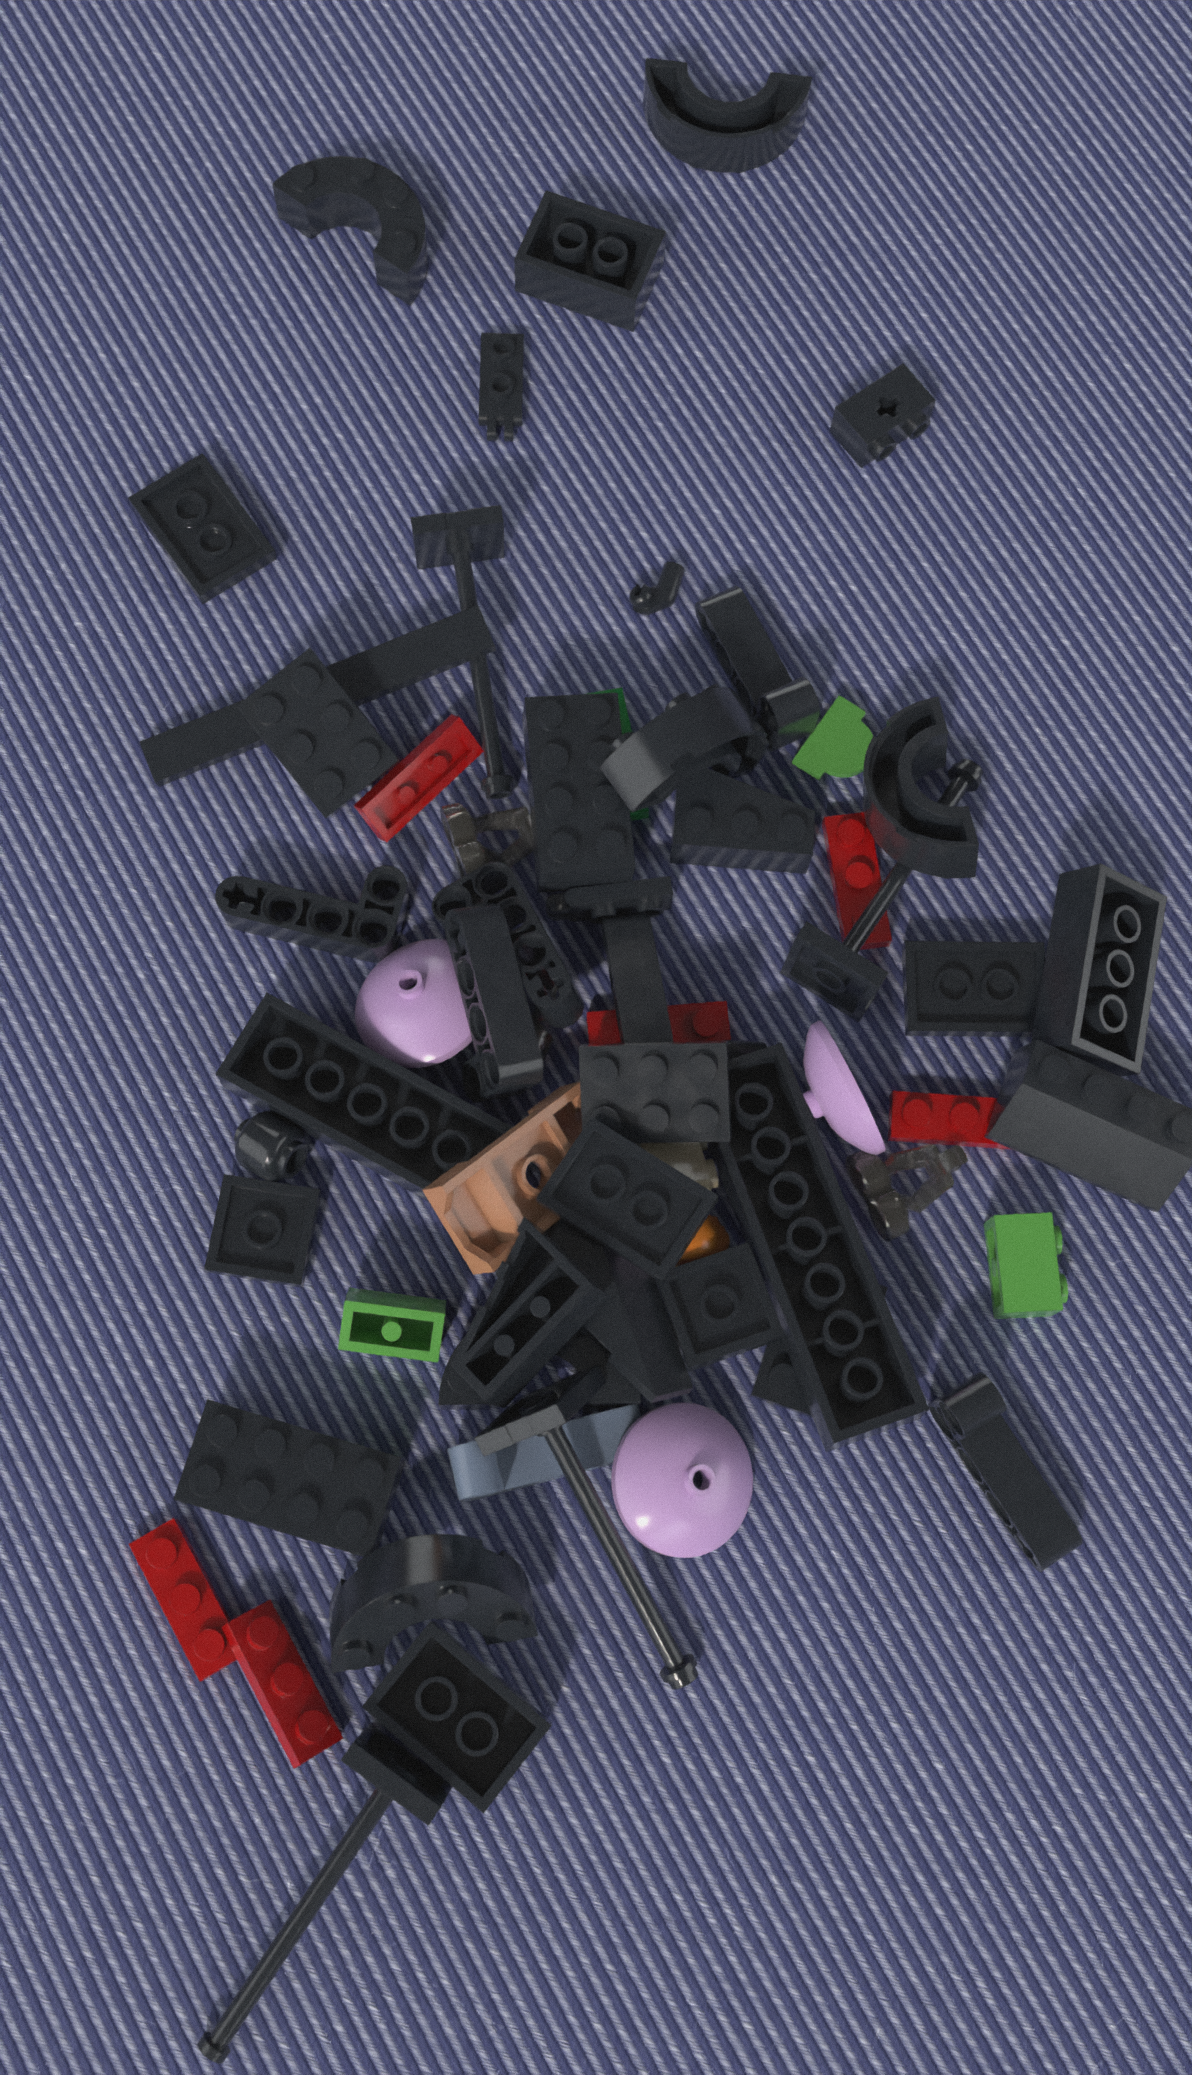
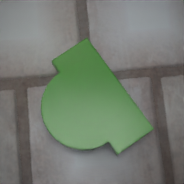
(837, 743)

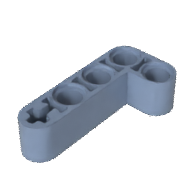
(532, 1461)

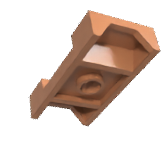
(490, 1195)

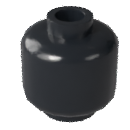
(270, 1146)

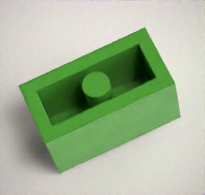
(1025, 1265)
(392, 1324)

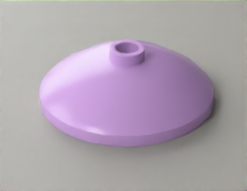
(414, 1024)
(837, 1093)
(656, 1485)

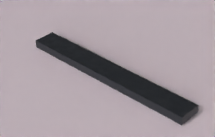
(363, 676)

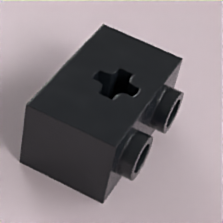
(882, 416)

